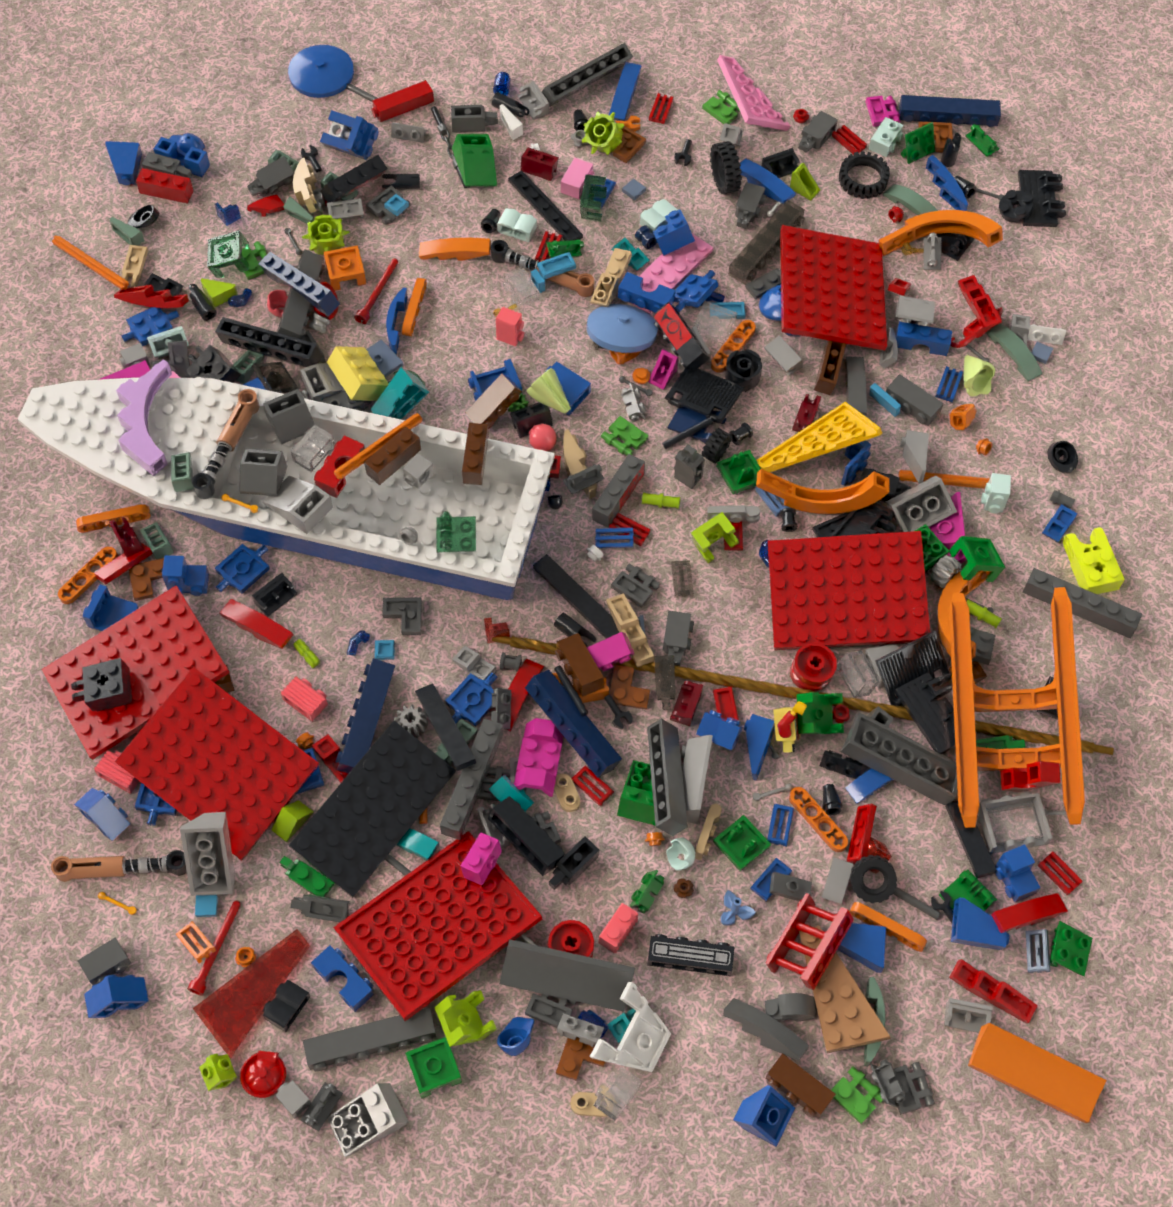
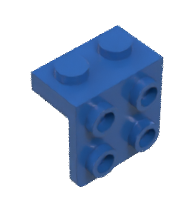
(858, 454)
(106, 609)

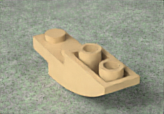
(304, 185)
(610, 280)
(575, 460)

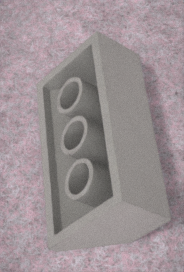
(694, 773)
(208, 855)

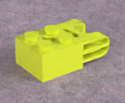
(1094, 562)

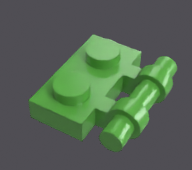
(719, 110)
(250, 256)
(628, 433)
(852, 1100)

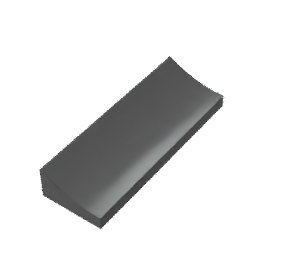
(902, 759)
(565, 975)

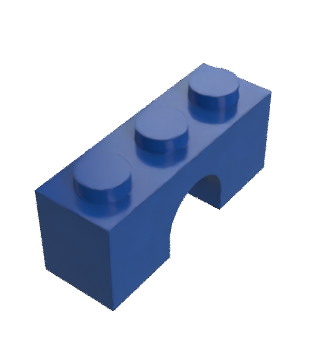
(195, 159)
(631, 291)
(935, 338)
(332, 963)

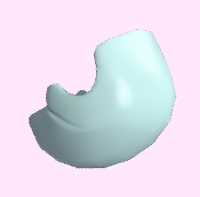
(684, 847)

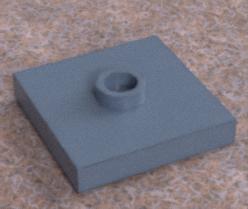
(384, 358)

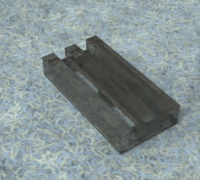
(683, 592)

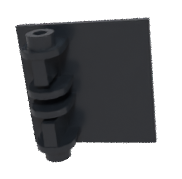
(954, 244)

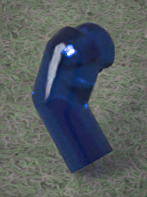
(715, 297)
(240, 300)
(763, 552)
(355, 640)

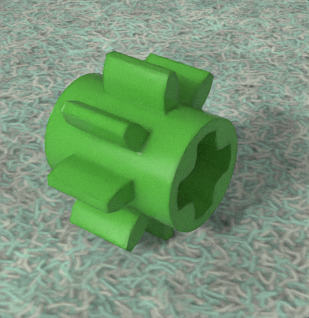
(519, 404)

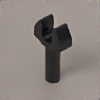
(684, 154)
(311, 157)
(618, 713)
(944, 906)

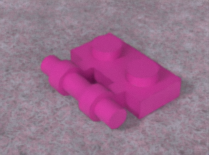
(877, 109)

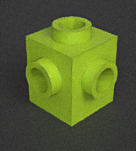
(217, 1071)

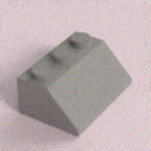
(922, 505)

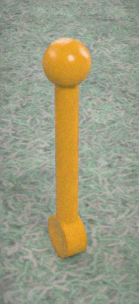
(253, 508)
(131, 910)

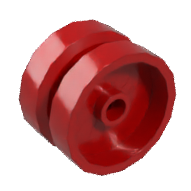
(813, 667)
(569, 934)

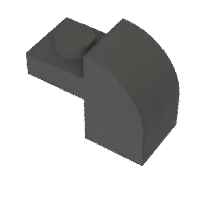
(791, 1006)

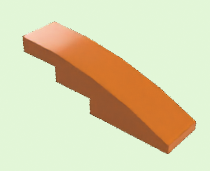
(455, 248)

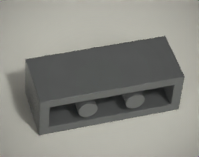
(914, 400)

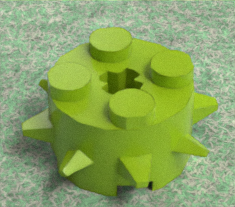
(603, 133)
(325, 234)

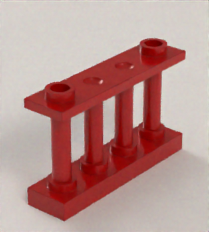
(820, 956)

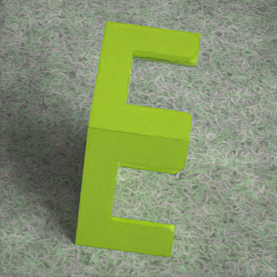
(711, 532)
(461, 1019)

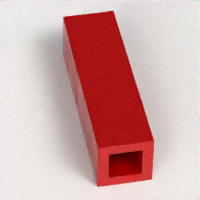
(402, 101)

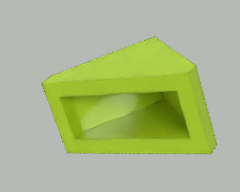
(803, 182)
(218, 291)
(291, 819)

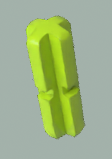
(308, 654)

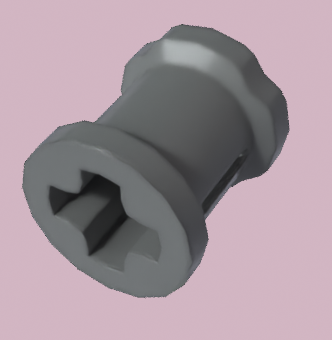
(510, 662)

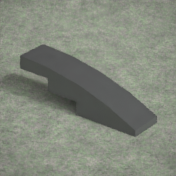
(856, 384)
(772, 1033)

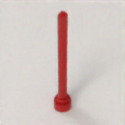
(363, 313)
(198, 984)

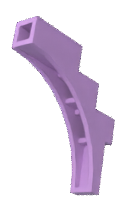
(134, 417)

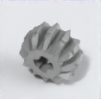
(945, 571)
(418, 722)

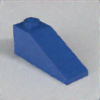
(759, 735)

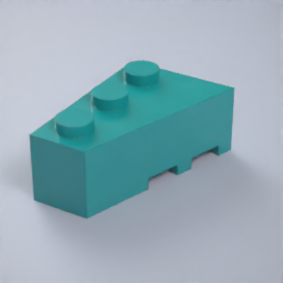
(400, 395)

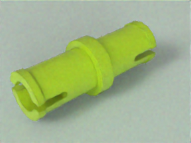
(661, 500)
(983, 614)

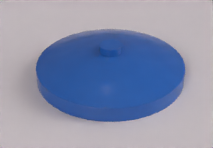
(321, 71)

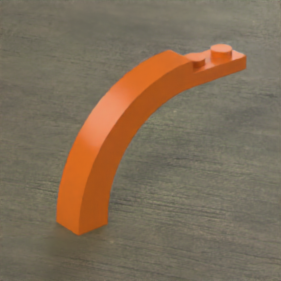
(944, 221)
(825, 501)
(955, 585)

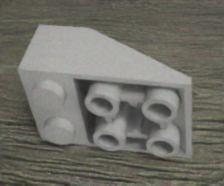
(915, 309)
(320, 381)
(300, 503)
(367, 1118)

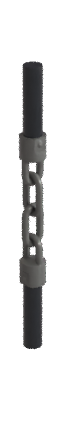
(443, 131)

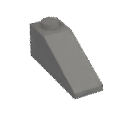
(915, 452)

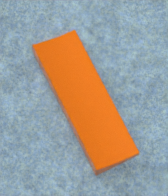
(1036, 1072)

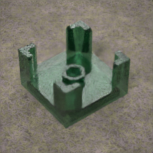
(587, 204)
(227, 251)

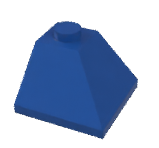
(765, 1114)

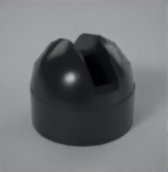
(555, 501)

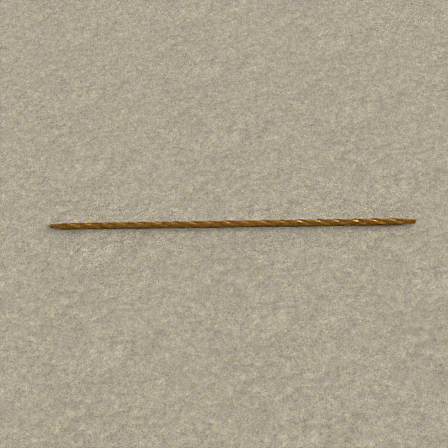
(791, 692)

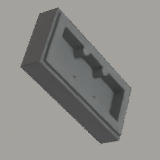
(789, 886)

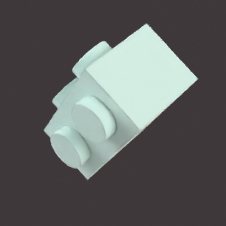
(886, 137)
(159, 341)
(996, 493)

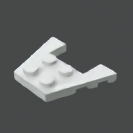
(642, 1040)

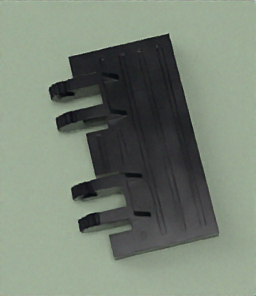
(1042, 187)
(866, 521)
(931, 716)

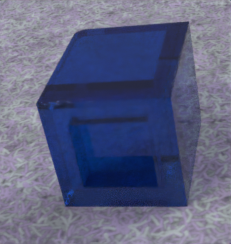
(228, 214)

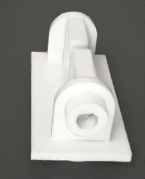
(1046, 334)

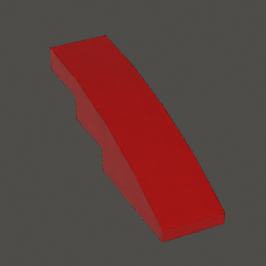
(148, 297)
(979, 302)
(256, 623)
(1029, 912)
(995, 992)

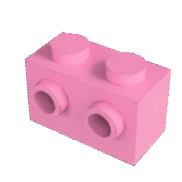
(574, 178)

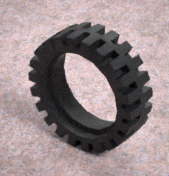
(866, 160)
(725, 167)

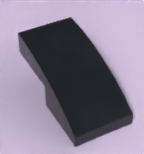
(161, 284)

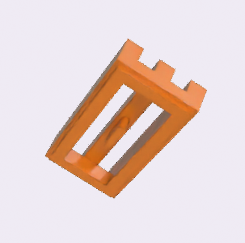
(203, 952)

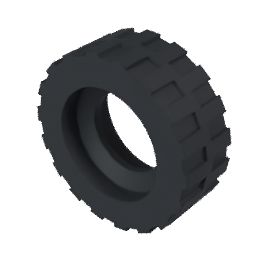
(873, 895)

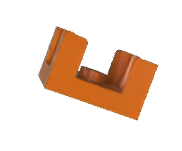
(344, 265)

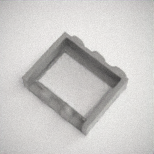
(1014, 822)

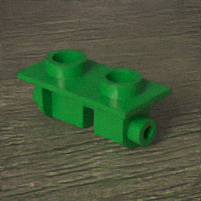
(982, 141)
(560, 247)
(642, 896)

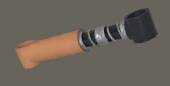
(581, 283)
(226, 442)
(116, 866)

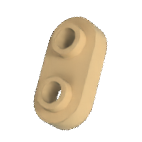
(566, 791)
(588, 1109)

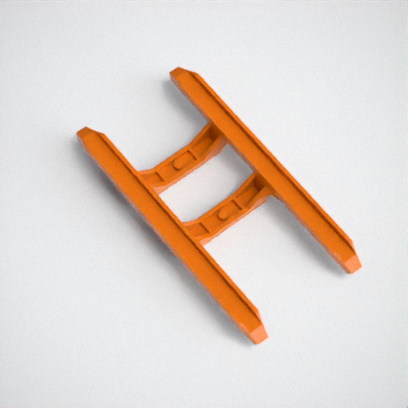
(1058, 695)

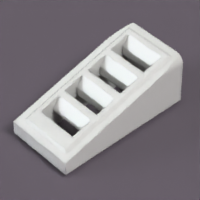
(512, 124)

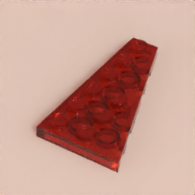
(240, 1002)

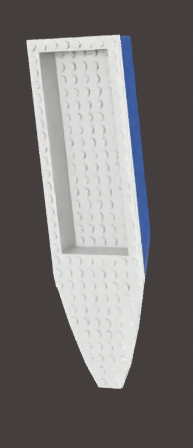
(365, 518)

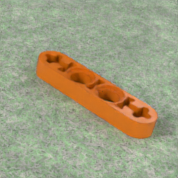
(413, 307)
(731, 345)
(100, 520)
(85, 573)
(821, 817)
(893, 928)

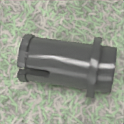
(1060, 498)

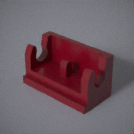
(539, 163)
(806, 413)
(126, 537)
(687, 703)

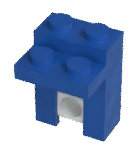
(359, 138)

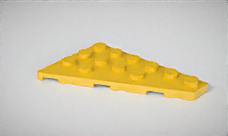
(829, 433)

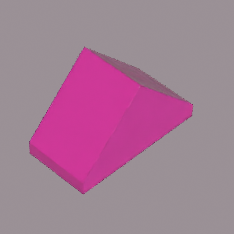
(664, 369)

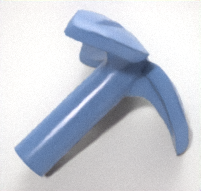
(734, 903)

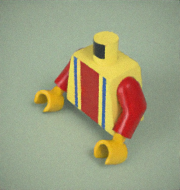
(787, 725)

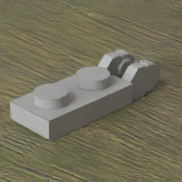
(735, 513)

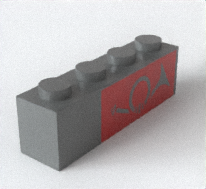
(618, 490)

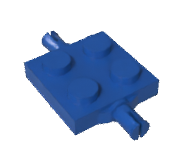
(695, 290)
(148, 323)
(242, 568)
(472, 699)
(152, 803)

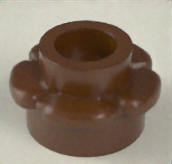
(683, 893)

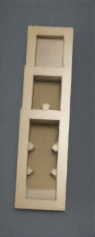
(628, 622)

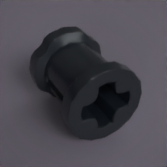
(741, 433)
(788, 519)

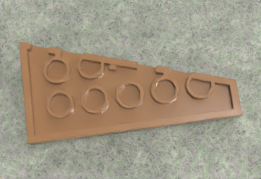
(841, 1006)

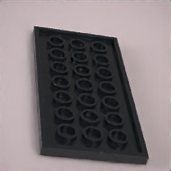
(372, 809)

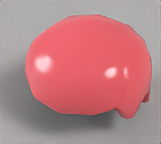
(276, 300)
(542, 437)

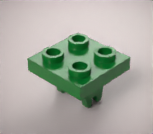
(739, 471)
(742, 843)

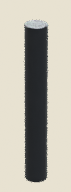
(683, 435)
(571, 690)

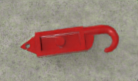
(973, 331)

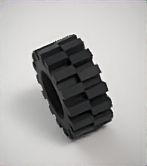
(716, 445)

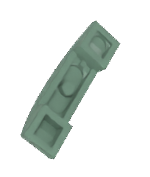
(909, 199)
(1016, 350)
(874, 996)

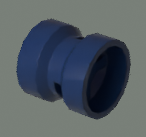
(645, 236)

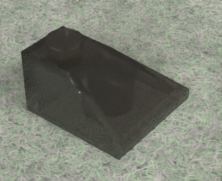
(275, 377)

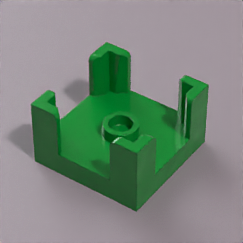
(980, 556)
(818, 713)
(433, 1066)

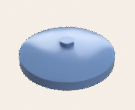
(621, 328)

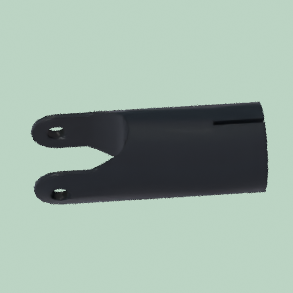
(511, 104)
(951, 151)
(403, 181)
(201, 303)
(570, 627)

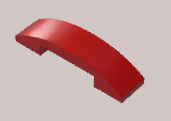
(518, 684)
(328, 751)

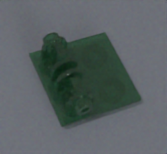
(455, 533)

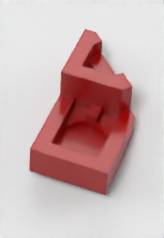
(267, 205)

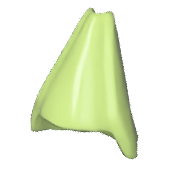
(977, 376)
(549, 391)

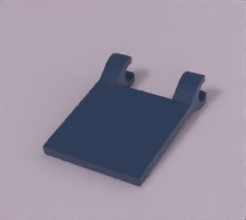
(686, 418)

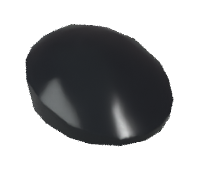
(139, 220)
(1069, 454)

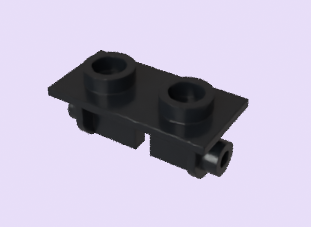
(834, 762)

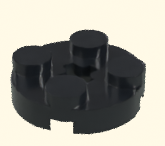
(1013, 198)

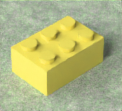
(357, 373)

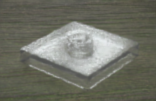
(715, 322)

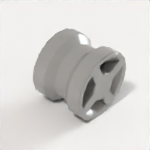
(319, 323)

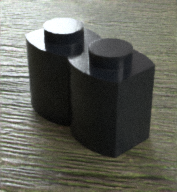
(286, 1005)

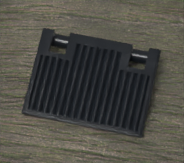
(704, 392)
(910, 663)

